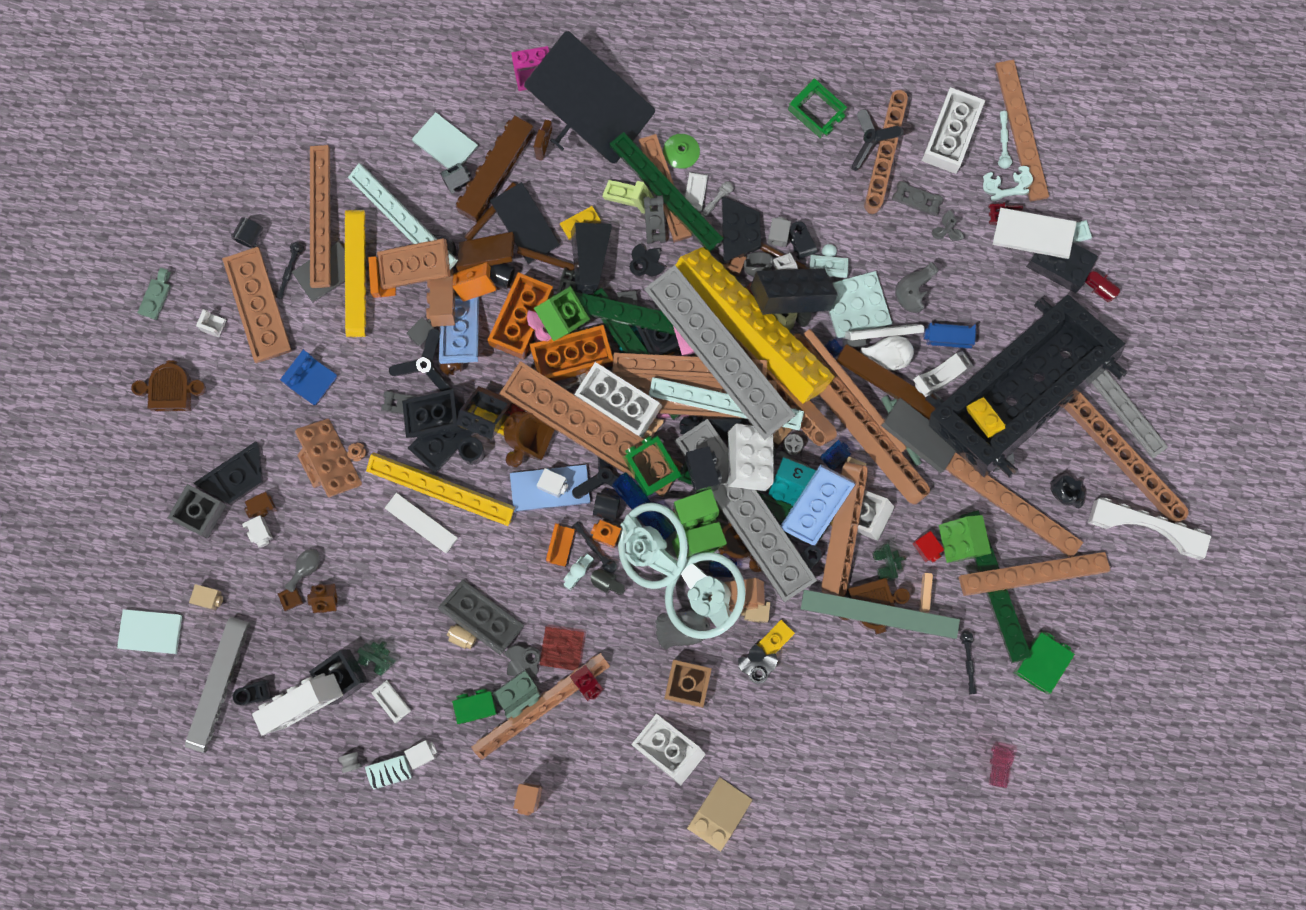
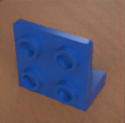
(308, 378)

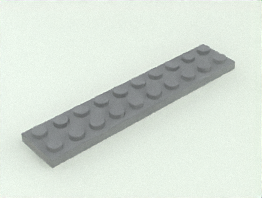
(720, 352)
(752, 520)

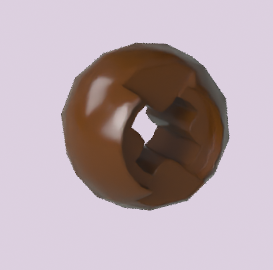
(449, 368)

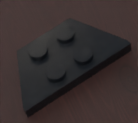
(739, 230)
(235, 476)

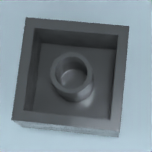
(197, 511)

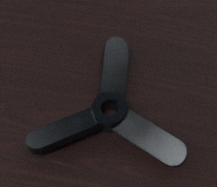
(872, 137)
(417, 365)
(595, 481)

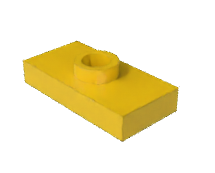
(776, 638)

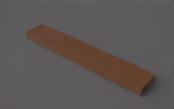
(884, 380)

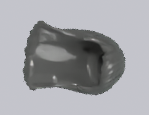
(908, 287)
(670, 636)

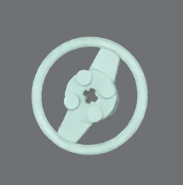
(648, 547)
(701, 588)

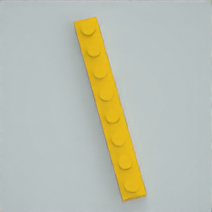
(440, 489)

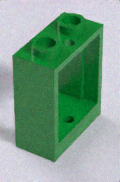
(816, 87)
(648, 490)

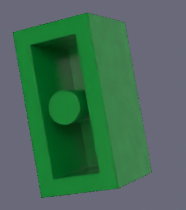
(474, 707)

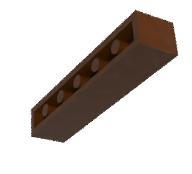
(495, 168)

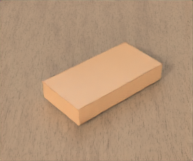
(926, 589)

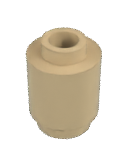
(461, 637)

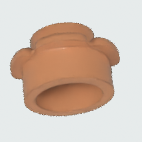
(361, 451)

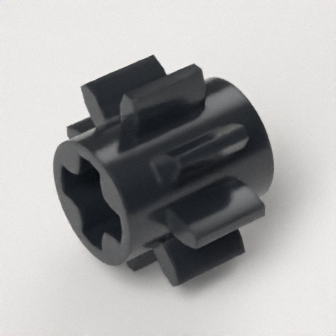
(689, 423)

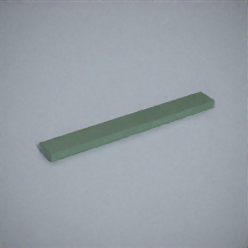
(880, 614)

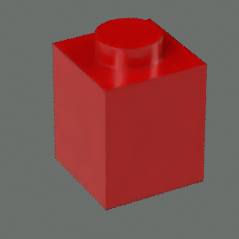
(928, 547)

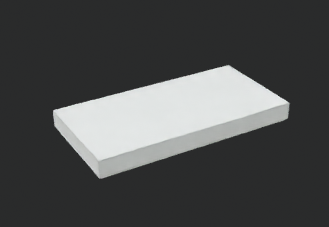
(1034, 233)

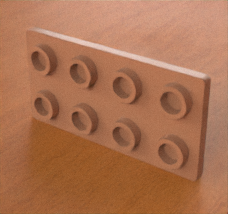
(326, 459)

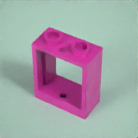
(522, 60)

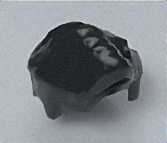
(1068, 490)

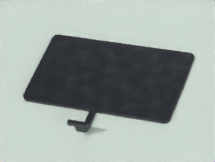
(587, 96)

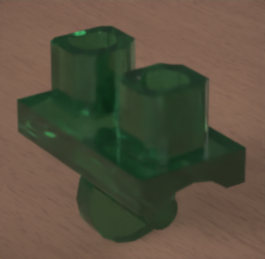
(889, 571)
(377, 654)

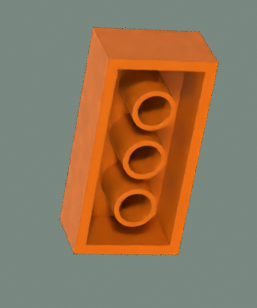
(511, 330)
(572, 354)

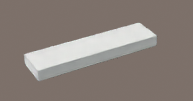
(884, 331)
(421, 523)

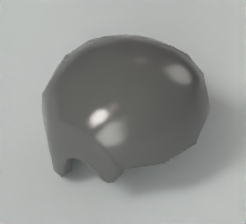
(762, 259)

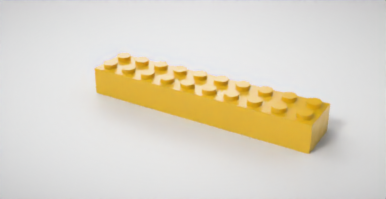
(757, 332)

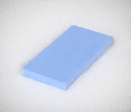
(461, 341)
(528, 497)
(817, 505)

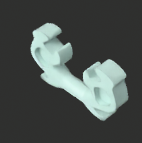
(991, 186)

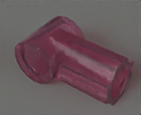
(1000, 764)

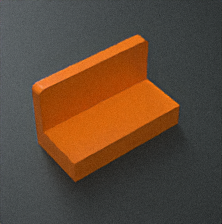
(473, 282)
(375, 287)
(560, 545)

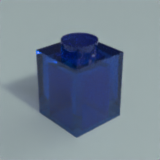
(836, 455)

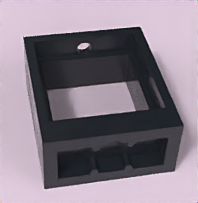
(482, 398)

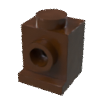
(260, 505)

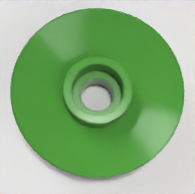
(678, 158)

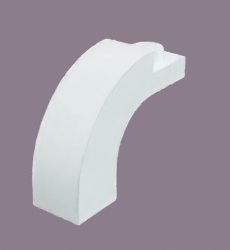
(943, 374)

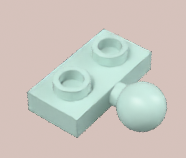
(833, 265)
(577, 571)

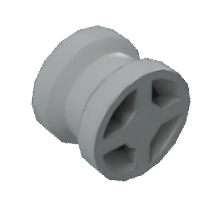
(793, 440)
(350, 762)

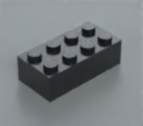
(793, 291)

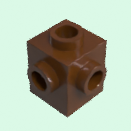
(323, 598)

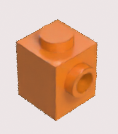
(606, 533)

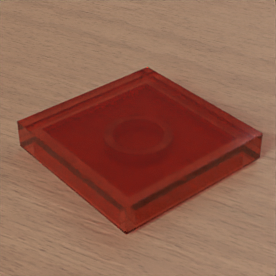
(561, 648)

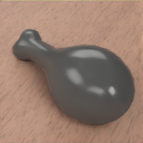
(305, 565)

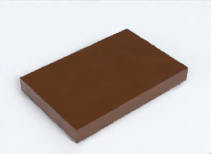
(490, 249)

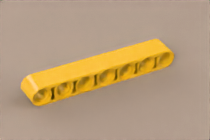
(355, 273)

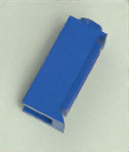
(950, 335)

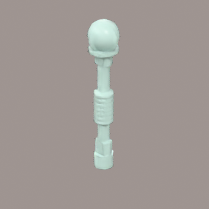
(1005, 160)

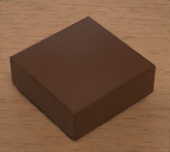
(290, 599)

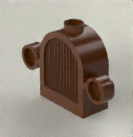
(169, 388)
(526, 436)
(736, 548)
(878, 593)

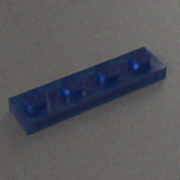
(635, 497)

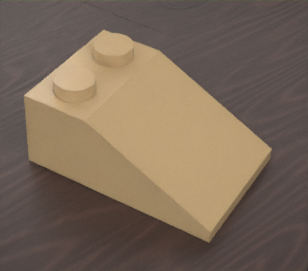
(719, 814)

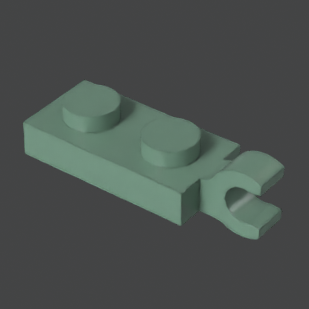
(155, 295)

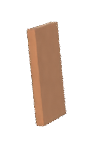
(413, 264)

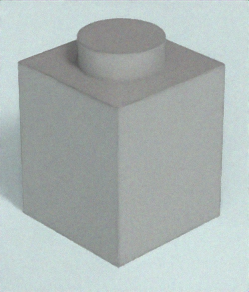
(779, 231)

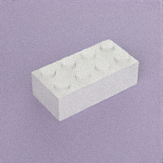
(953, 130)
(618, 400)
(297, 703)

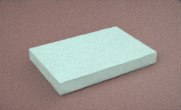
(444, 142)
(149, 631)

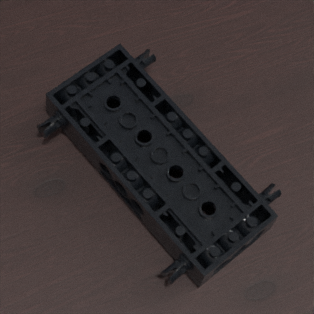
(1011, 375)

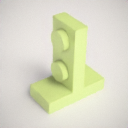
(627, 194)

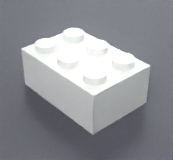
(749, 458)

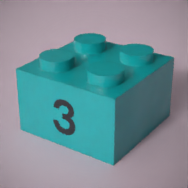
(790, 481)

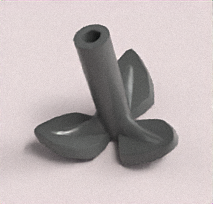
(948, 221)

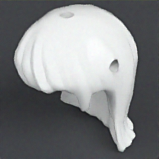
(891, 352)

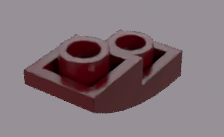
(586, 683)

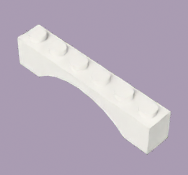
(1187, 541)

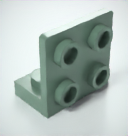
(517, 694)

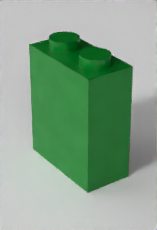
(1046, 662)

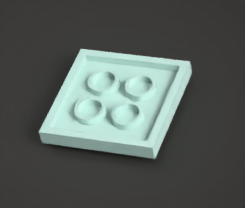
(859, 305)

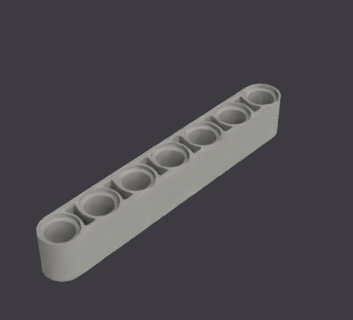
(216, 684)

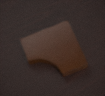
(542, 140)

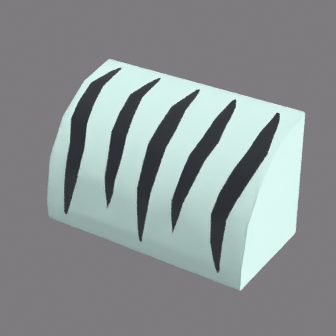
(388, 772)

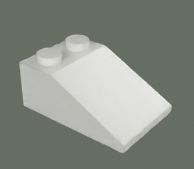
(874, 515)
(668, 749)

